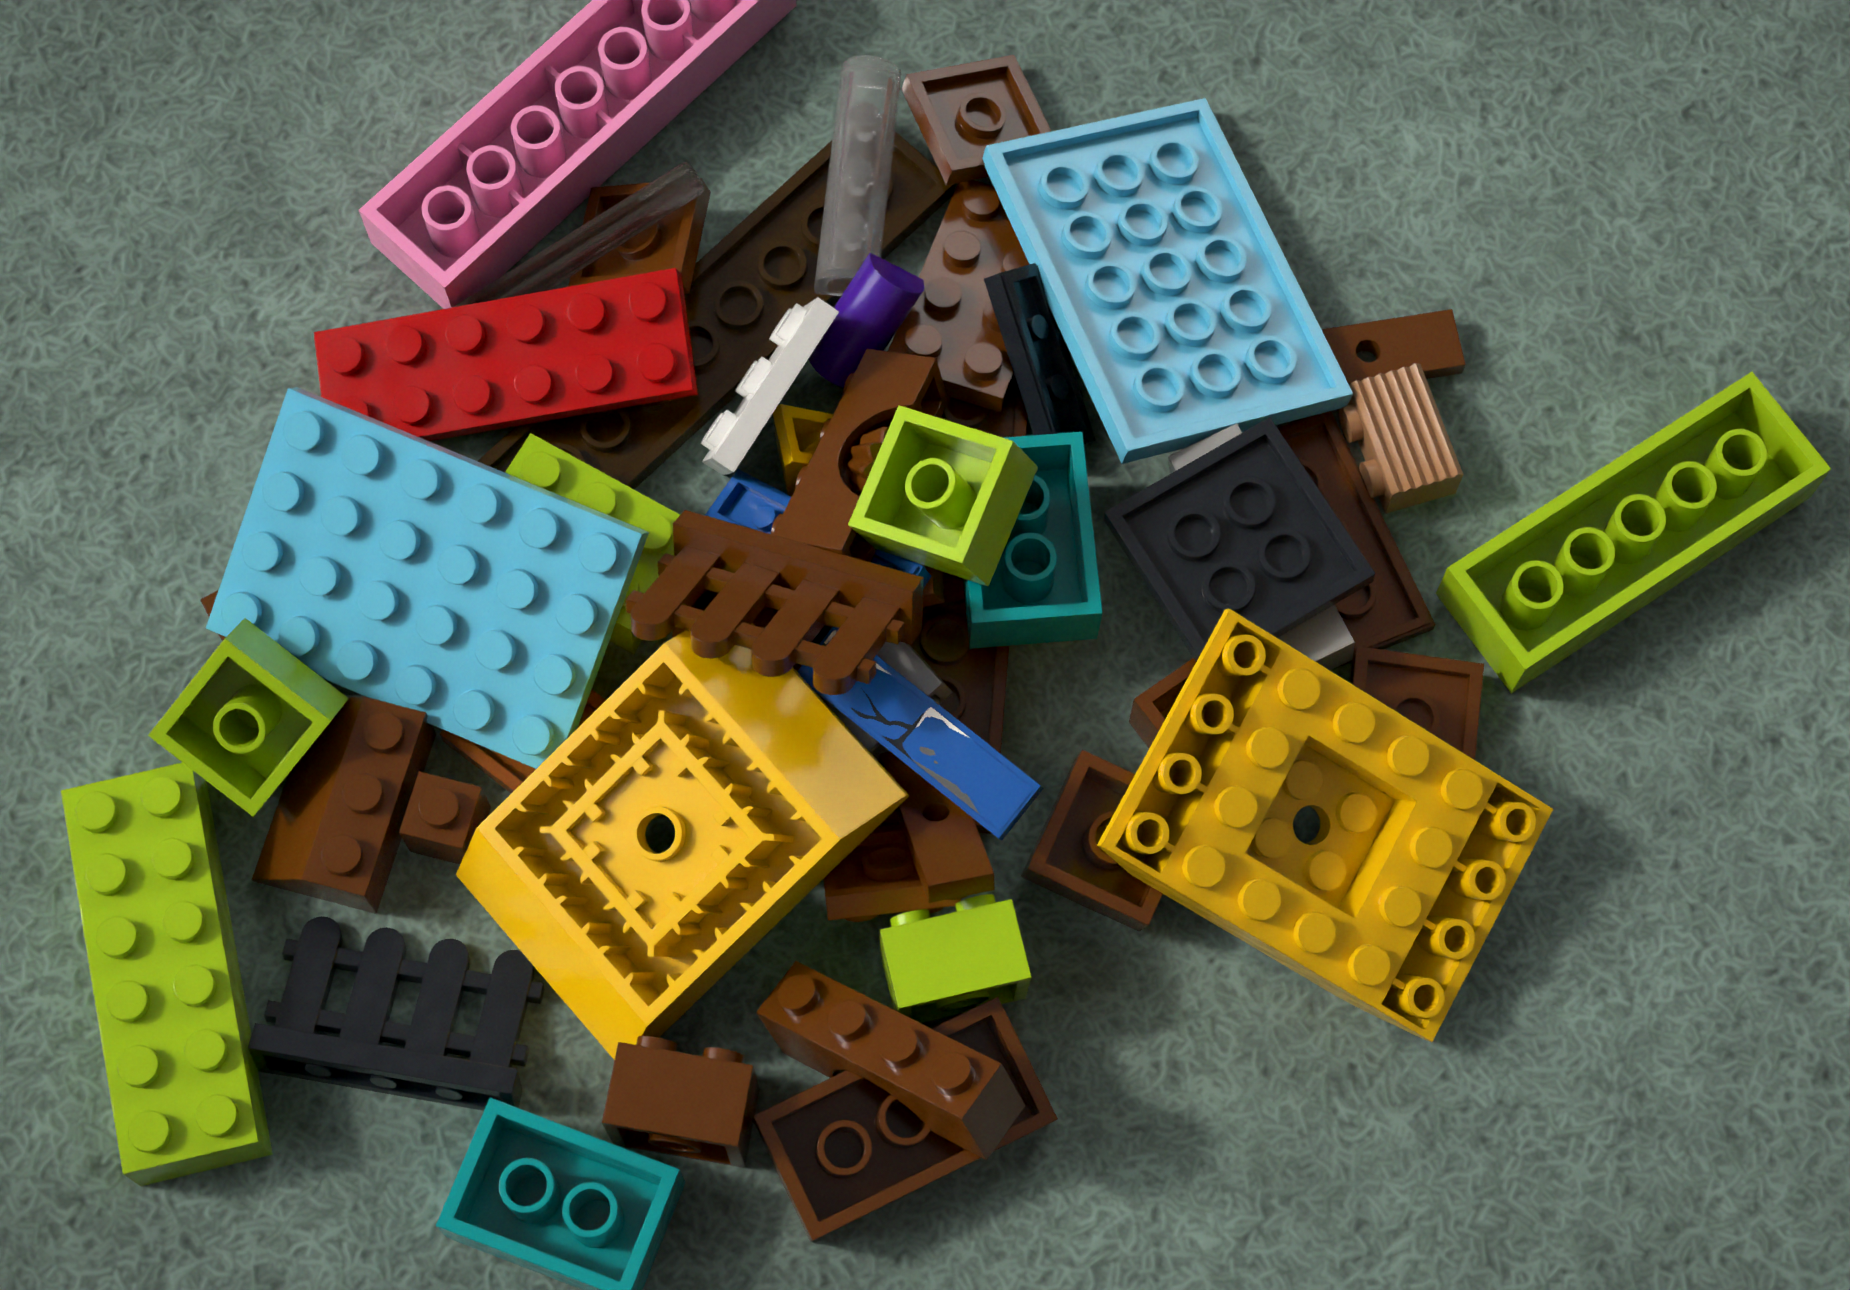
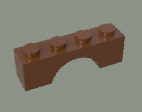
(823, 492)
(936, 1077)

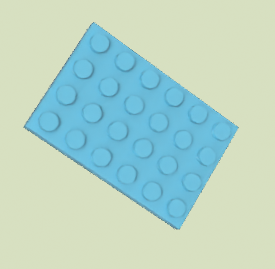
(1165, 278)
(427, 578)

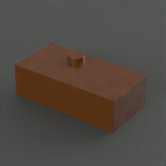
(860, 1148)

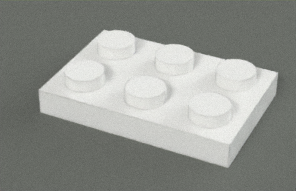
(766, 384)

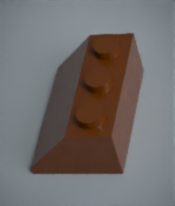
(346, 805)

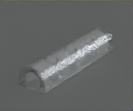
(858, 170)

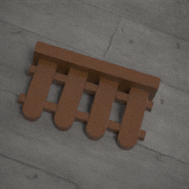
(799, 580)

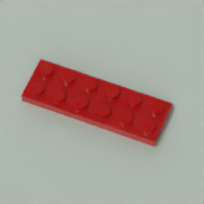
(515, 358)

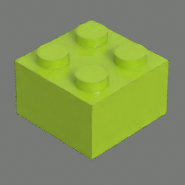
(943, 495)
(248, 716)
(954, 959)

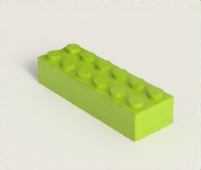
(1631, 531)
(165, 974)

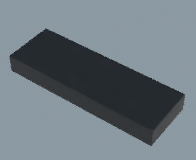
(1037, 353)

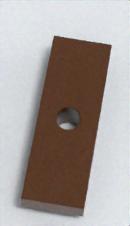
(1399, 343)
(940, 838)

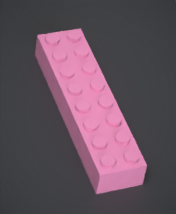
(554, 134)

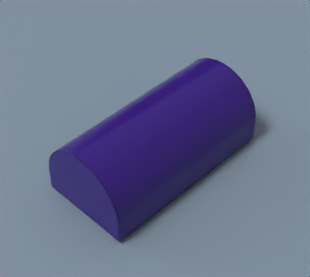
(867, 317)

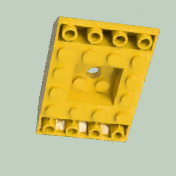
(761, 810)
(1407, 846)

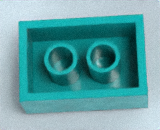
(1048, 570)
(560, 1201)

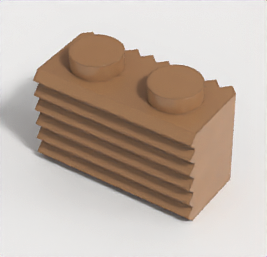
(1400, 439)

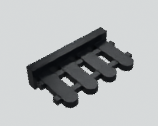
(422, 1067)

